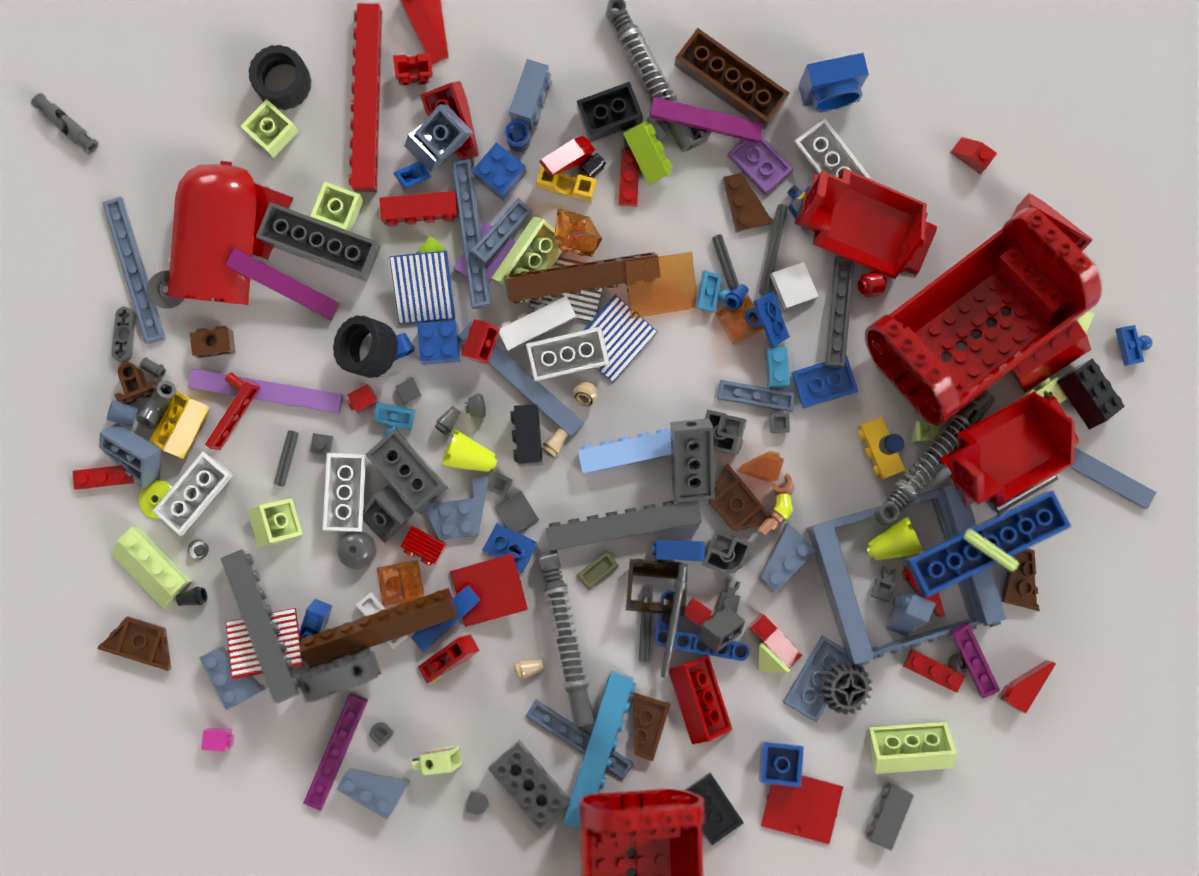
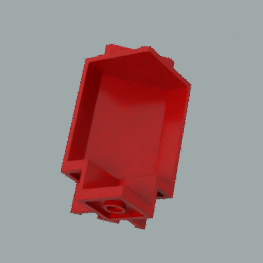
(867, 223)
(1012, 450)

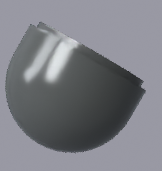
(193, 544)
(953, 663)

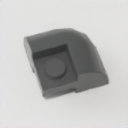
(726, 432)
(726, 553)

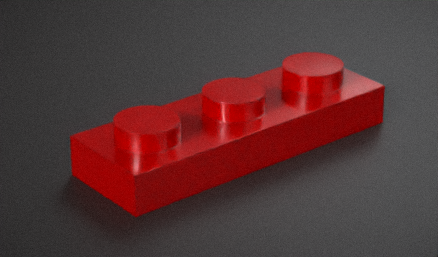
(628, 179)
(101, 477)
(934, 671)

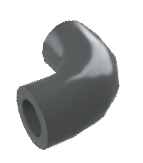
(156, 404)

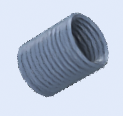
(122, 413)

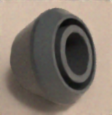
(659, 128)
(476, 406)

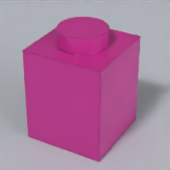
(217, 739)

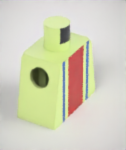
(438, 761)

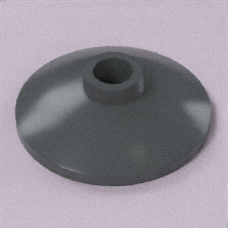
(156, 294)

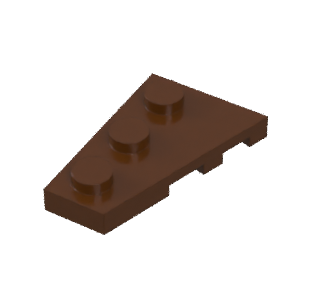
(1020, 583)
(648, 724)

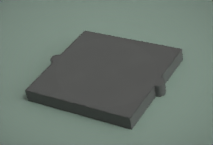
(516, 512)

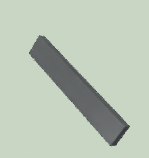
(839, 313)

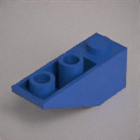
(315, 618)

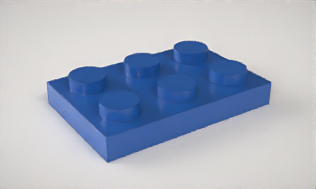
(823, 384)

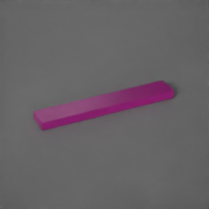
(705, 119)
(282, 284)
(335, 751)

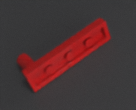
(234, 413)

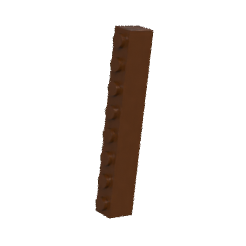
(569, 278)
(378, 628)

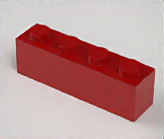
(418, 207)

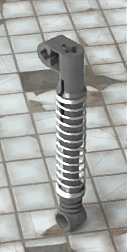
(652, 77)
(905, 492)
(566, 642)

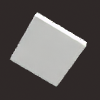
(794, 285)

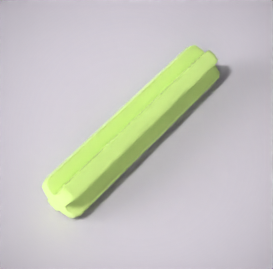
(991, 550)

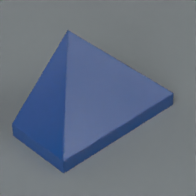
(412, 175)

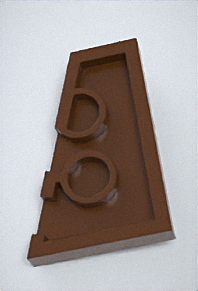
(744, 204)

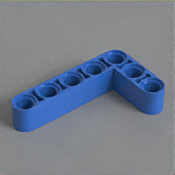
(729, 652)

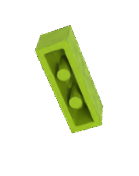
(648, 152)

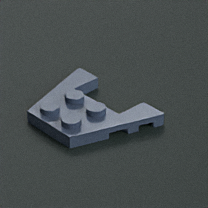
(459, 517)

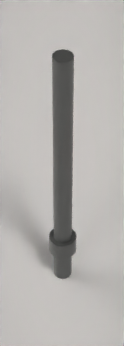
(680, 585)

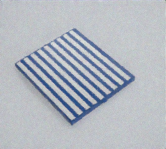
(422, 287)
(622, 336)

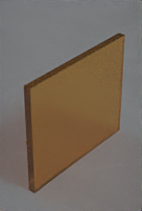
(661, 284)

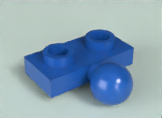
(1131, 345)

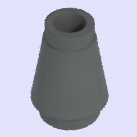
(447, 421)

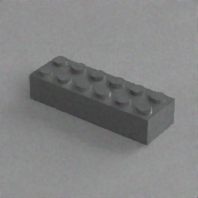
(318, 241)

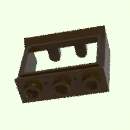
(653, 569)

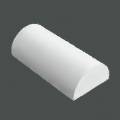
(827, 151)
(567, 353)
(344, 492)
(192, 493)

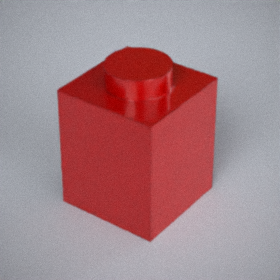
(362, 399)
(697, 612)

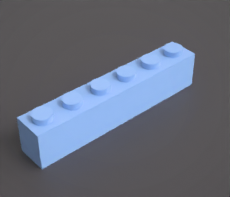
(625, 451)

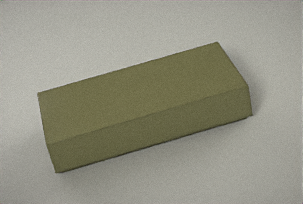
(597, 570)

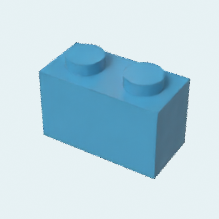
(777, 367)

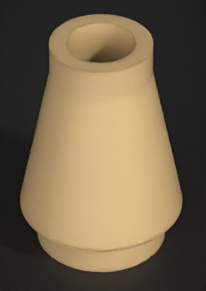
(554, 444)
(528, 668)

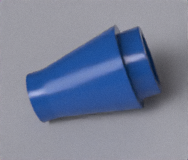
(736, 297)

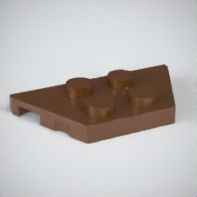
(736, 502)
(139, 642)

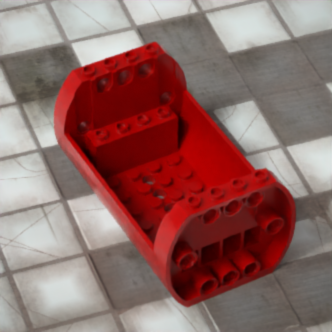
(1020, 269)
(658, 823)

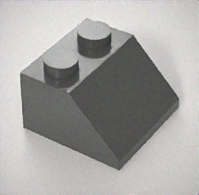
(386, 513)

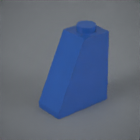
(679, 550)

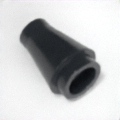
(195, 596)

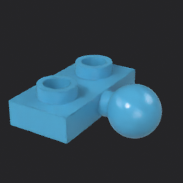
(709, 292)
(394, 416)

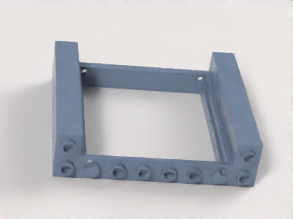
(978, 590)

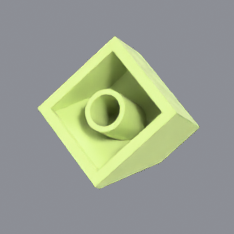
(275, 522)

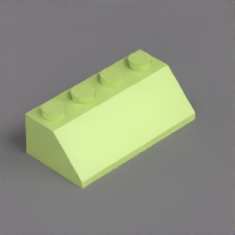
(532, 251)
(150, 566)
(911, 747)

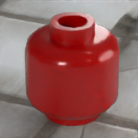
(872, 284)

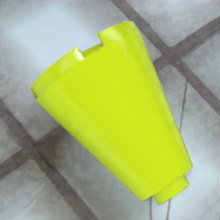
(468, 454)
(895, 542)

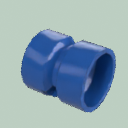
(517, 136)

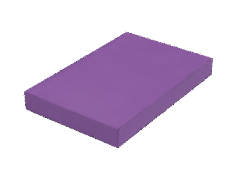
(760, 164)
(494, 262)

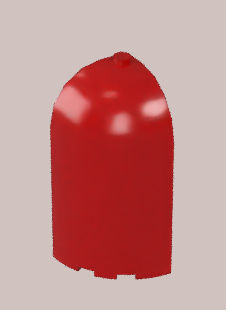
(210, 219)

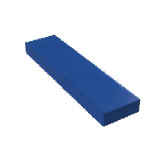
(465, 602)

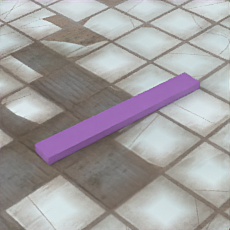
(269, 391)

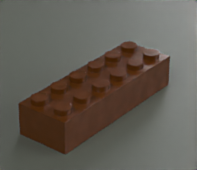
(731, 78)

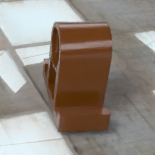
(133, 386)

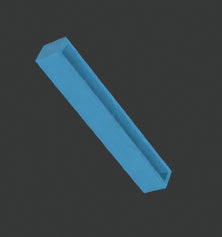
(601, 743)

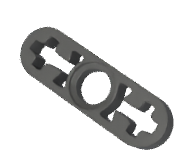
(117, 329)

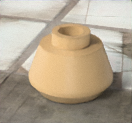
(585, 394)

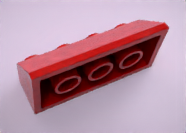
(1052, 357)
(700, 699)

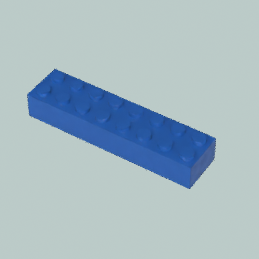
(1009, 531)

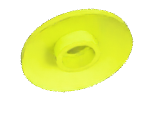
(157, 488)

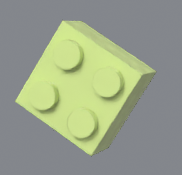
(269, 128)
(337, 206)

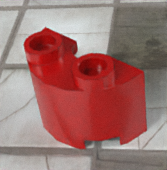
(413, 69)

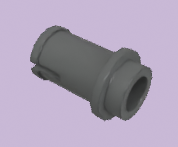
(157, 370)

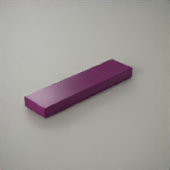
(974, 660)

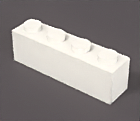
(537, 323)

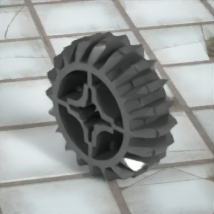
(850, 697)

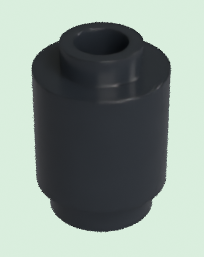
(592, 166)

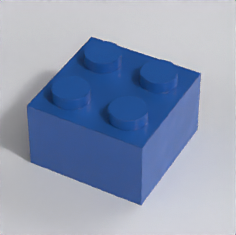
(499, 171)
(438, 342)
(781, 763)

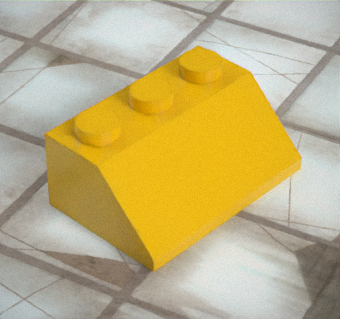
(179, 425)

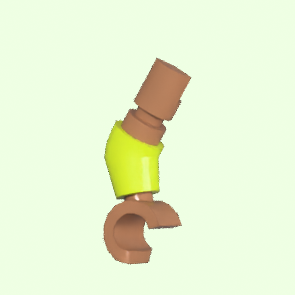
(782, 509)

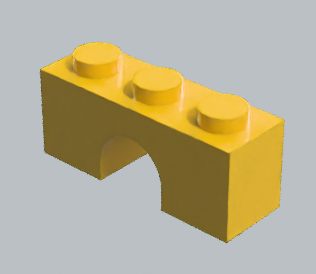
(573, 187)
(883, 464)

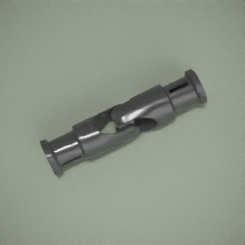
(64, 123)

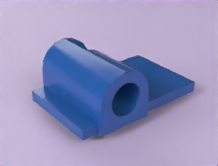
(768, 314)
(504, 542)

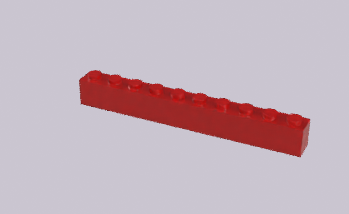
(366, 97)

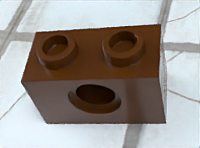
(223, 346)

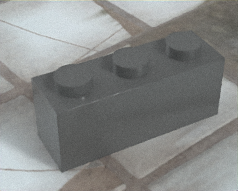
(889, 816)

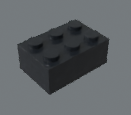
(609, 111)
(1091, 394)
(527, 435)

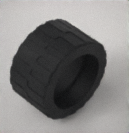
(270, 58)
(348, 344)

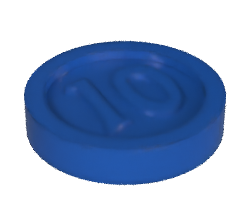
(894, 443)

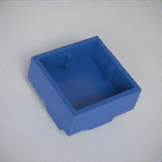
(833, 82)

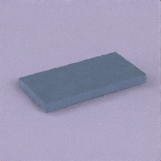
(805, 691)

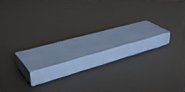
(500, 231)
(756, 396)

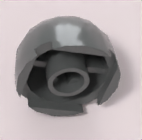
(356, 550)

